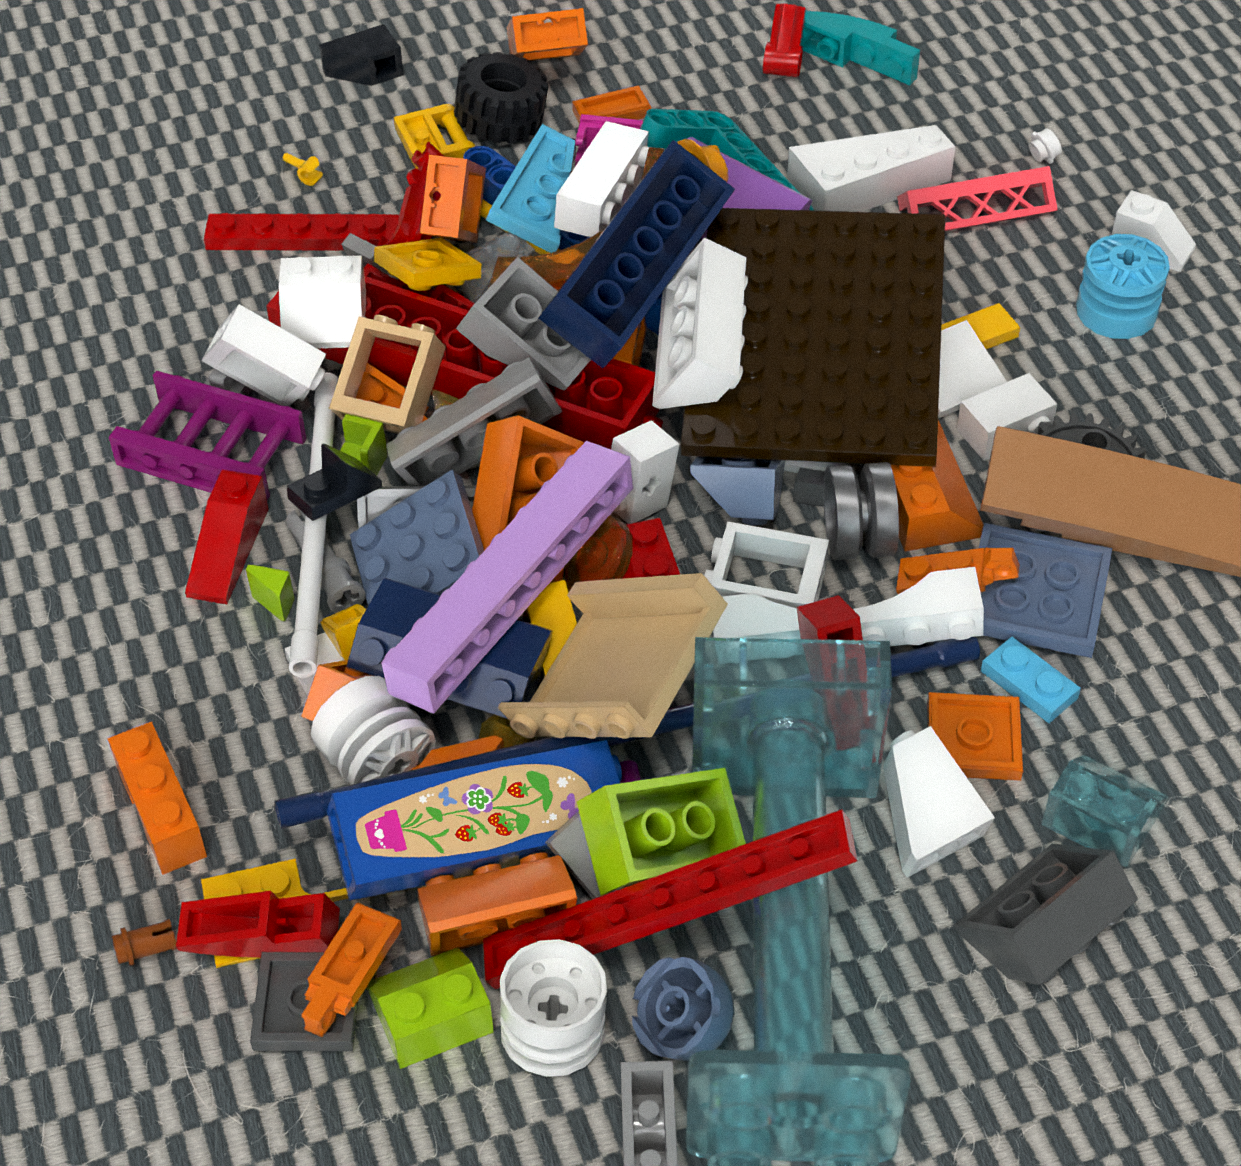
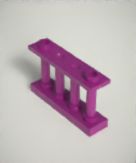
(194, 467)

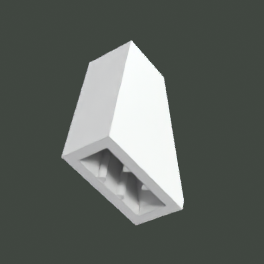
(930, 801)

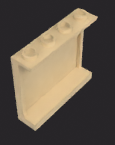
(621, 658)

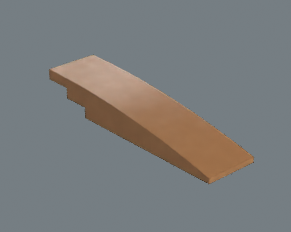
(1115, 500)

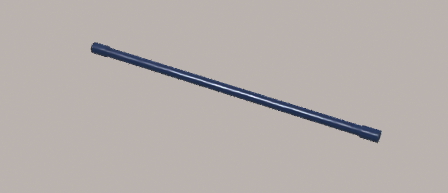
(313, 805)

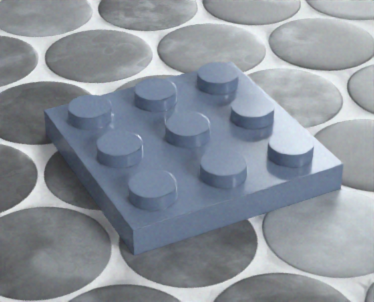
(420, 540)
(1055, 596)

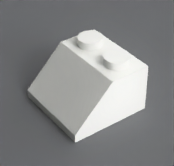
(322, 298)

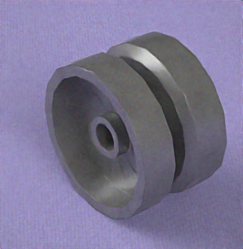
(861, 510)

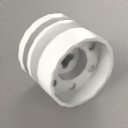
(370, 732)
(549, 984)

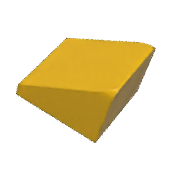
(342, 628)

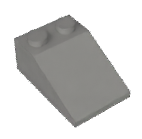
(508, 326)

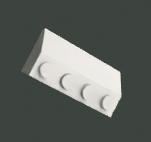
(701, 328)

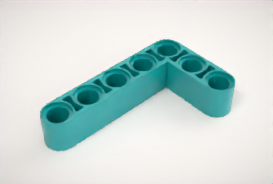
(711, 129)

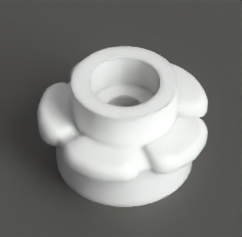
(1044, 146)

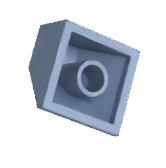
(742, 486)

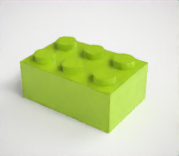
(658, 826)

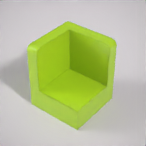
(365, 441)

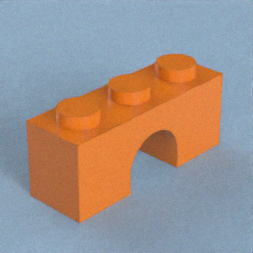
(157, 797)

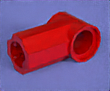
(784, 51)

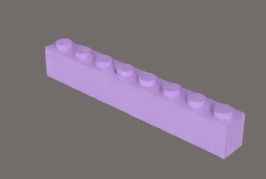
(506, 577)

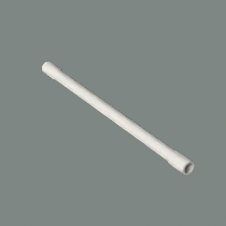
(305, 639)

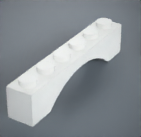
(935, 609)

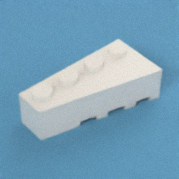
(870, 168)
(602, 180)

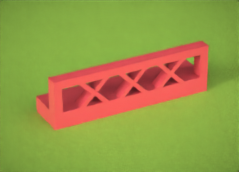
(986, 187)

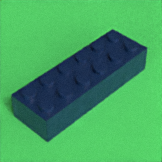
(637, 255)

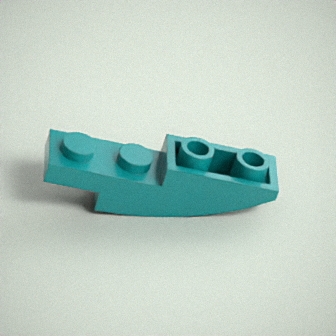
(865, 42)

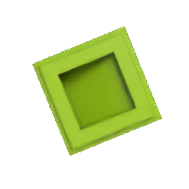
(271, 589)

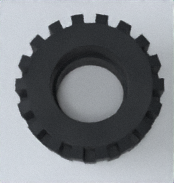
(500, 97)

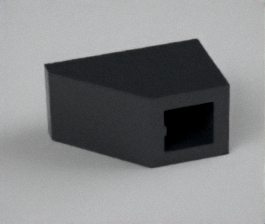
(363, 57)

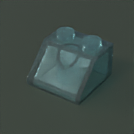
(1102, 808)

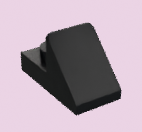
(333, 486)

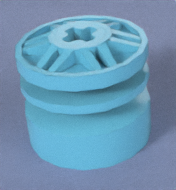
(1122, 286)

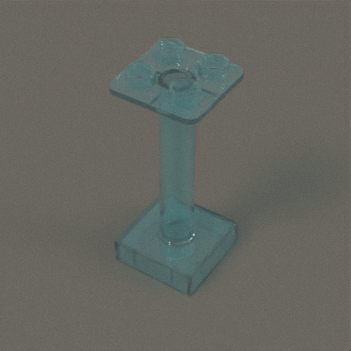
(791, 730)

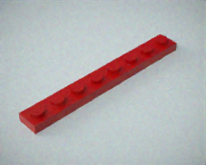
(686, 892)

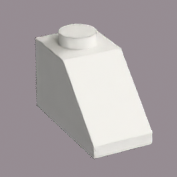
(1158, 223)

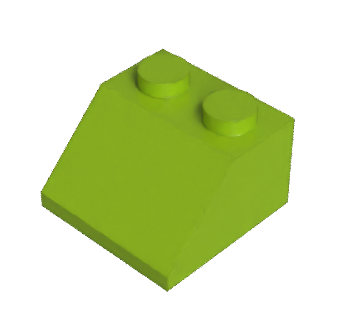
(431, 1006)

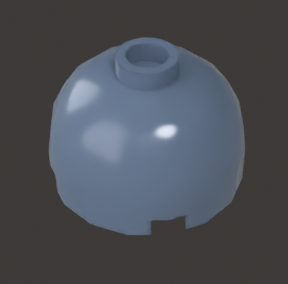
(682, 1008)

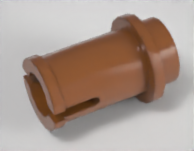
(143, 942)

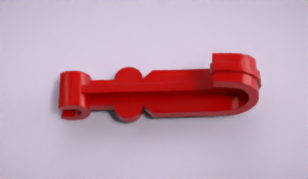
(412, 206)

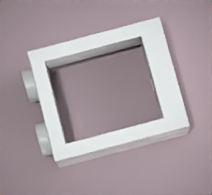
(265, 357)
(772, 547)

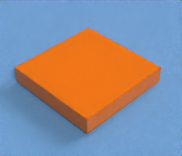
(979, 733)

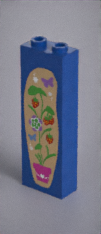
(462, 817)

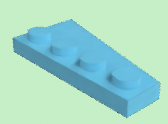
(529, 195)

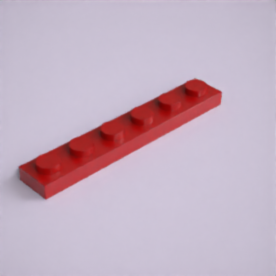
(294, 231)

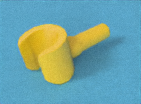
(306, 169)

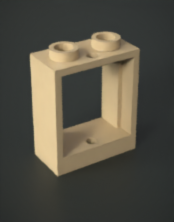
(419, 383)

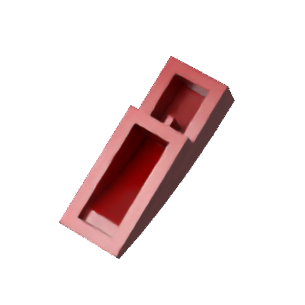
(257, 924)

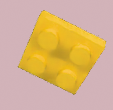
(427, 263)

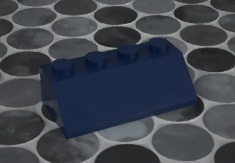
(503, 675)

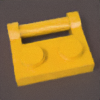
(421, 126)

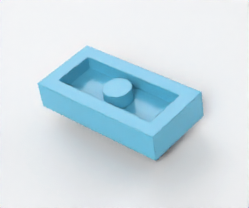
(1030, 679)

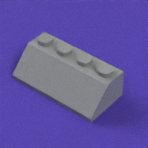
(457, 431)

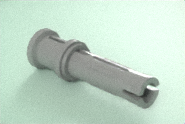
(336, 572)

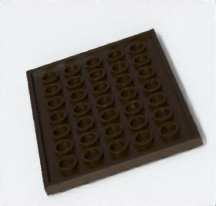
(834, 339)

